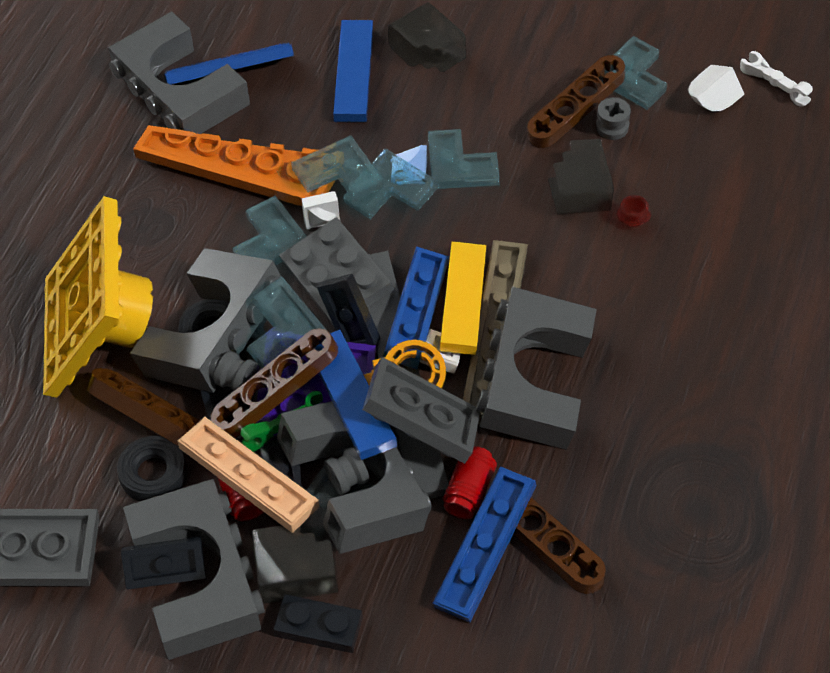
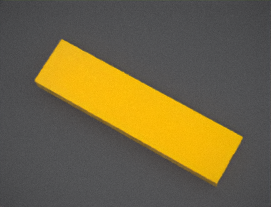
(463, 298)

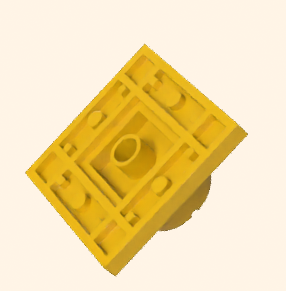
(91, 300)

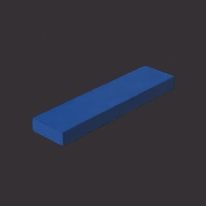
(234, 61)
(353, 71)
(417, 301)
(348, 393)
(484, 544)

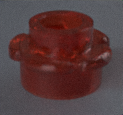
(634, 211)

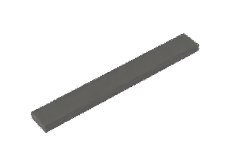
(423, 458)

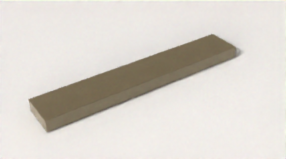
(503, 273)

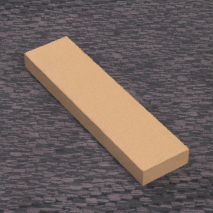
(248, 474)

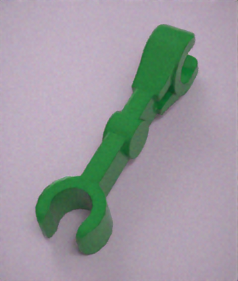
(259, 433)

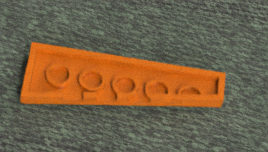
(232, 163)

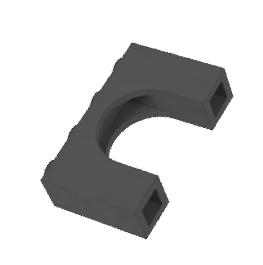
(182, 107)
(193, 356)
(510, 401)
(364, 517)
(226, 605)

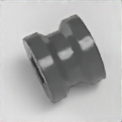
(613, 118)
(233, 371)
(346, 471)

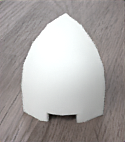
(716, 88)

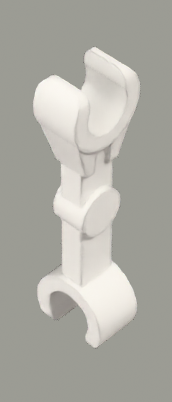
(760, 68)

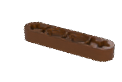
(572, 98)
(271, 378)
(140, 404)
(551, 531)

